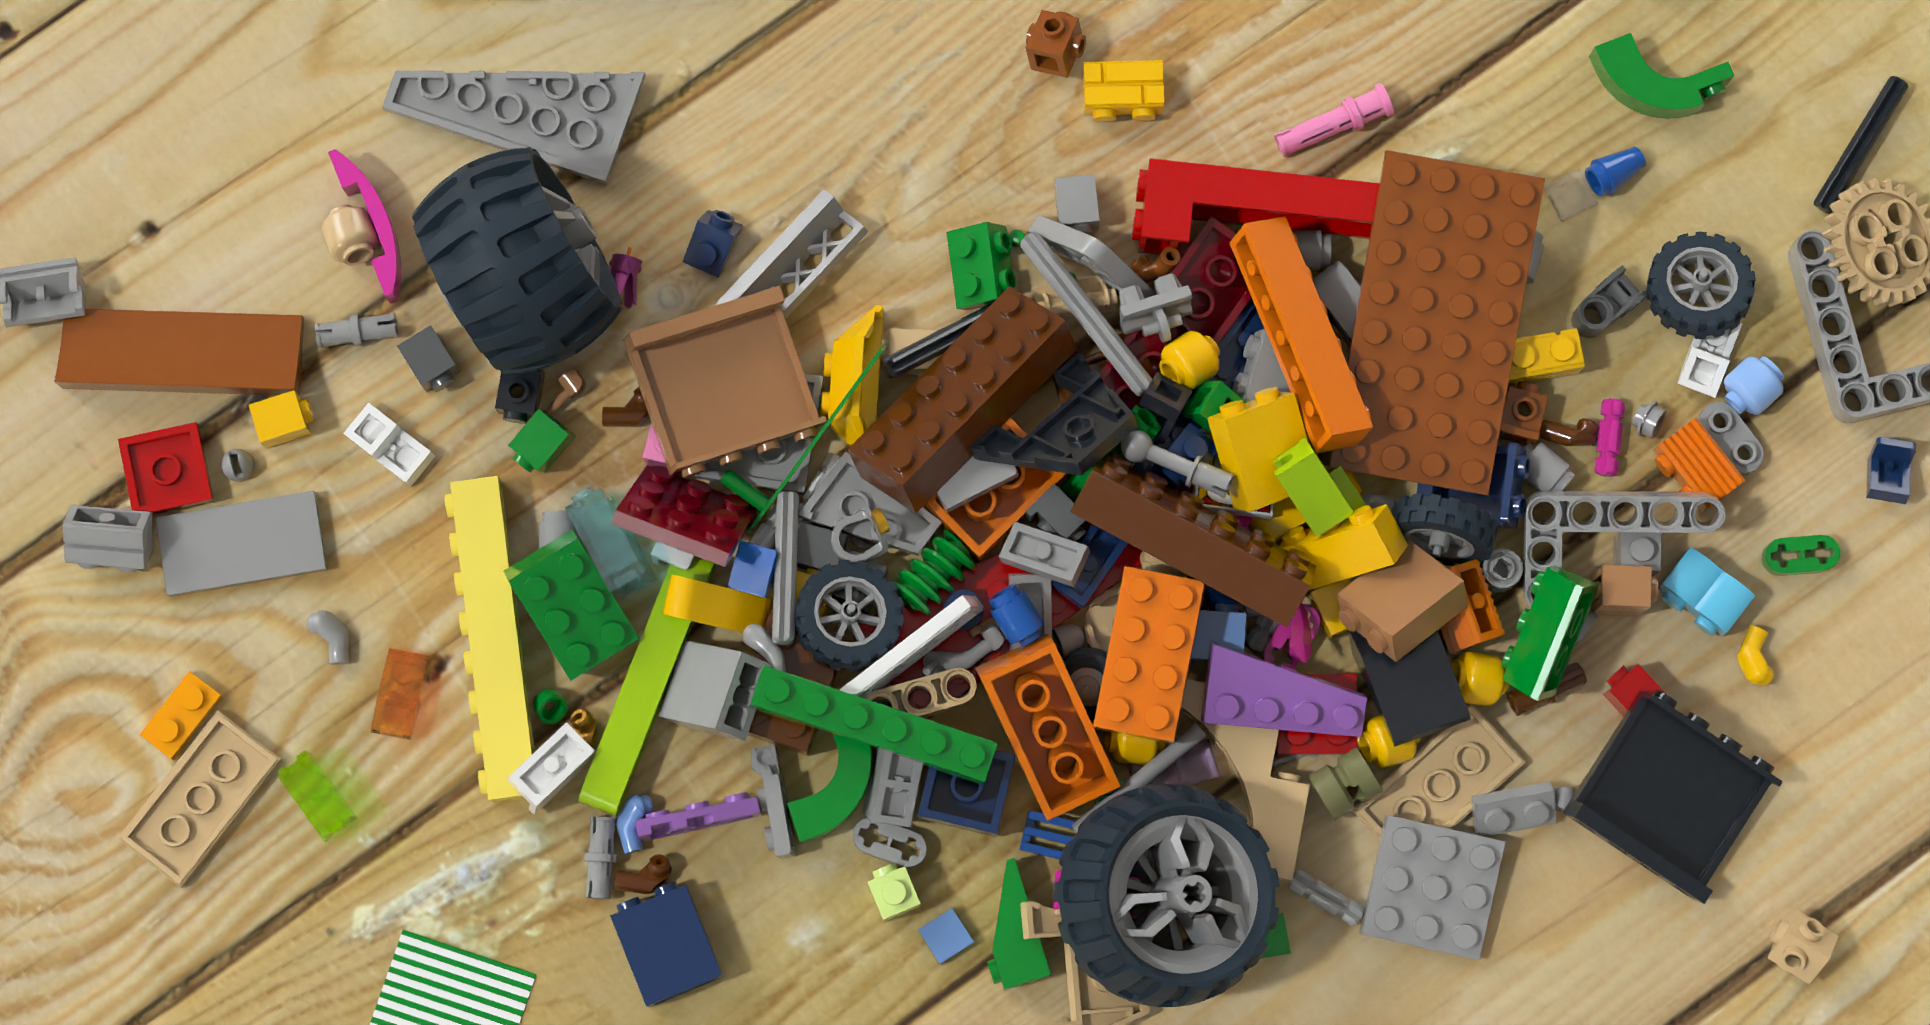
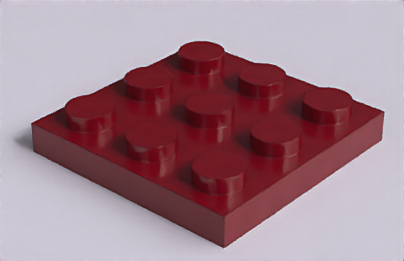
(685, 514)

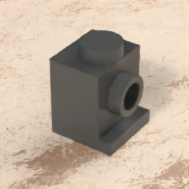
(1055, 516)

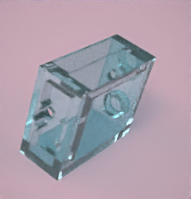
(610, 547)

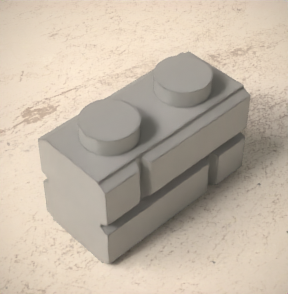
(108, 538)

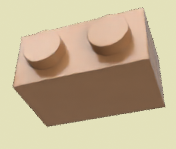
(1624, 590)

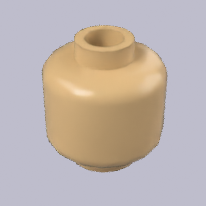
(350, 235)

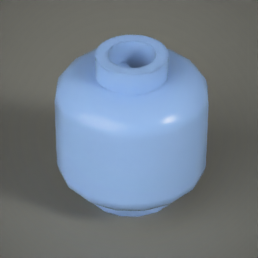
(1753, 385)

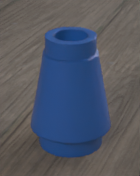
(1613, 171)

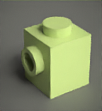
(893, 891)

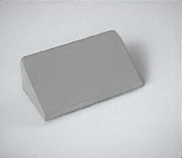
(973, 481)

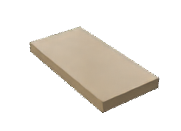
(1444, 776)
(200, 799)

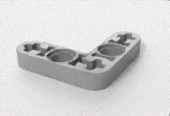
(1089, 252)

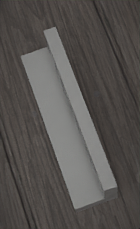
(803, 237)

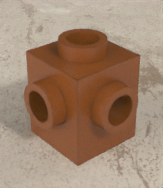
(1054, 43)

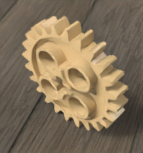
(1880, 242)

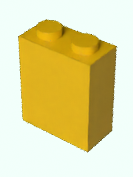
(1251, 439)

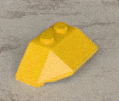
(849, 359)

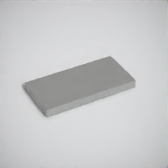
(241, 543)

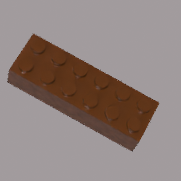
(960, 397)
(1195, 538)

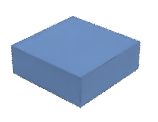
(946, 936)

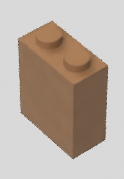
(1402, 602)

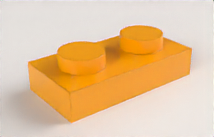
(181, 715)

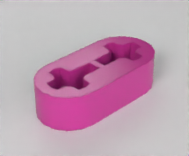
(1282, 635)

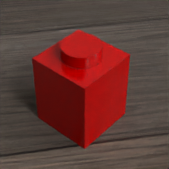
(1626, 686)

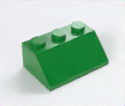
(1548, 632)

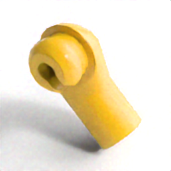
(1751, 659)

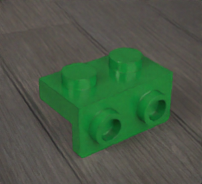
(980, 264)

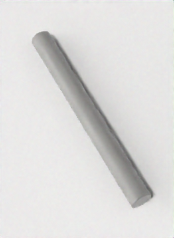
(1153, 767)

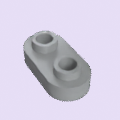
(1733, 436)

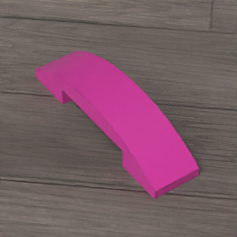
(388, 265)

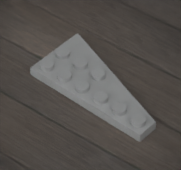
(562, 115)

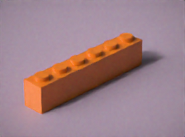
(1301, 334)

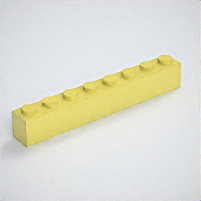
(492, 631)

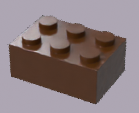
(801, 664)

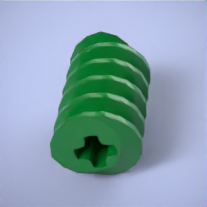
(933, 573)

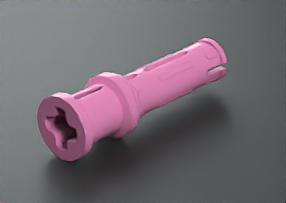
(1351, 114)

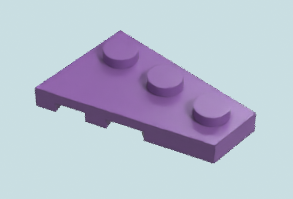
(697, 817)

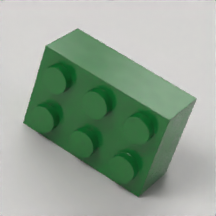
(571, 604)

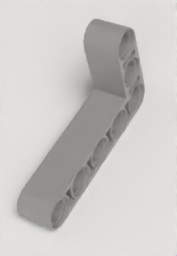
(1846, 342)
(1603, 520)

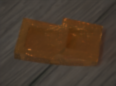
(399, 694)

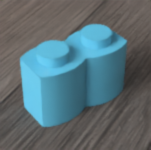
(1705, 592)

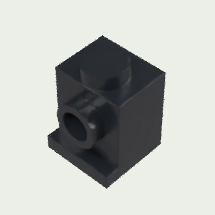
(519, 409)

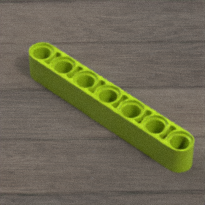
(640, 699)

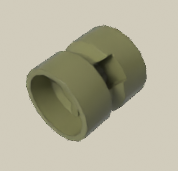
(1345, 783)

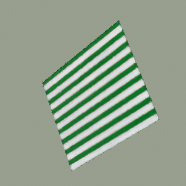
(449, 987)

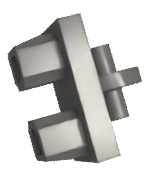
(1156, 312)

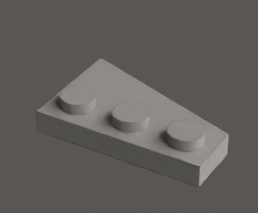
(847, 492)

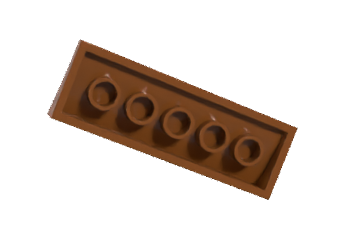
(181, 352)

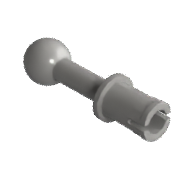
(1139, 447)

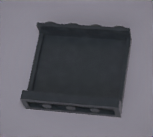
(1670, 793)

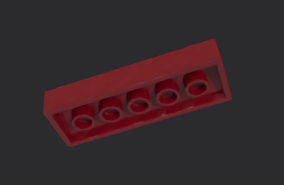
(1216, 302)

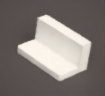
(551, 767)

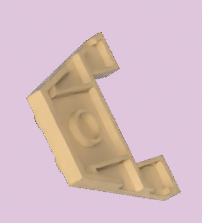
(1087, 997)

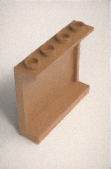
(723, 382)

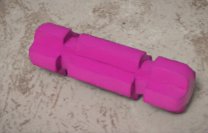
(1609, 437)

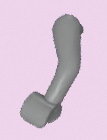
(761, 641)
(941, 661)

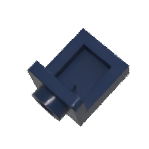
(712, 242)
(1187, 445)
(1890, 470)

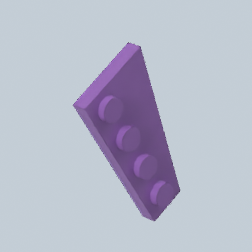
(1270, 696)

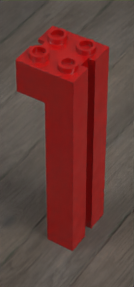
(1188, 191)

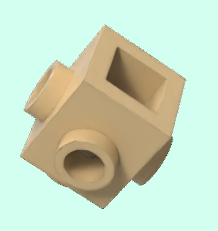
(1801, 946)

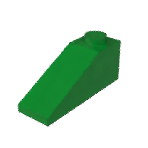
(1015, 958)

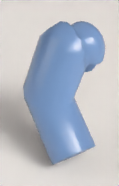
(633, 809)

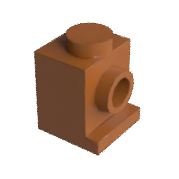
(1521, 428)

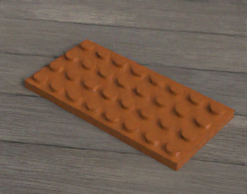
(1440, 319)

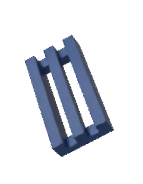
(1030, 831)

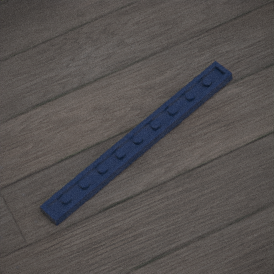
(1106, 547)

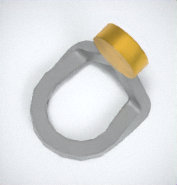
(881, 525)

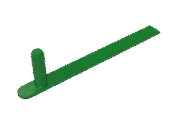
(756, 497)

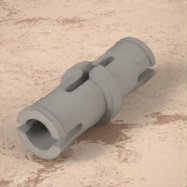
(356, 330)
(600, 857)

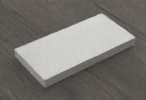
(915, 646)

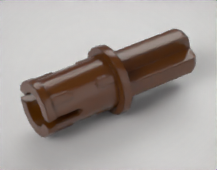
(1573, 678)

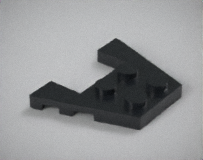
(1073, 434)

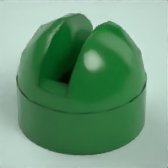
(556, 713)

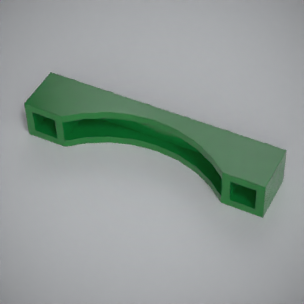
(873, 724)

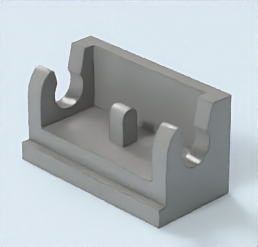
(42, 292)
(892, 788)

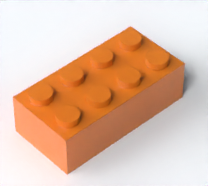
(1149, 655)
(1047, 727)

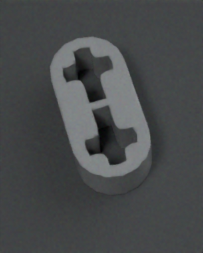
(886, 852)

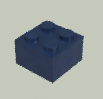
(966, 803)

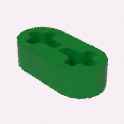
(1799, 546)

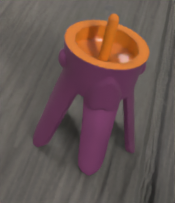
(625, 271)

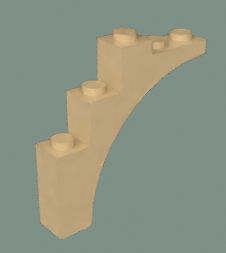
(1273, 804)

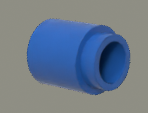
(1016, 615)

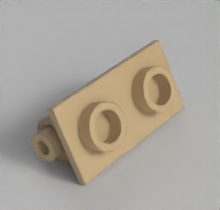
(1095, 288)

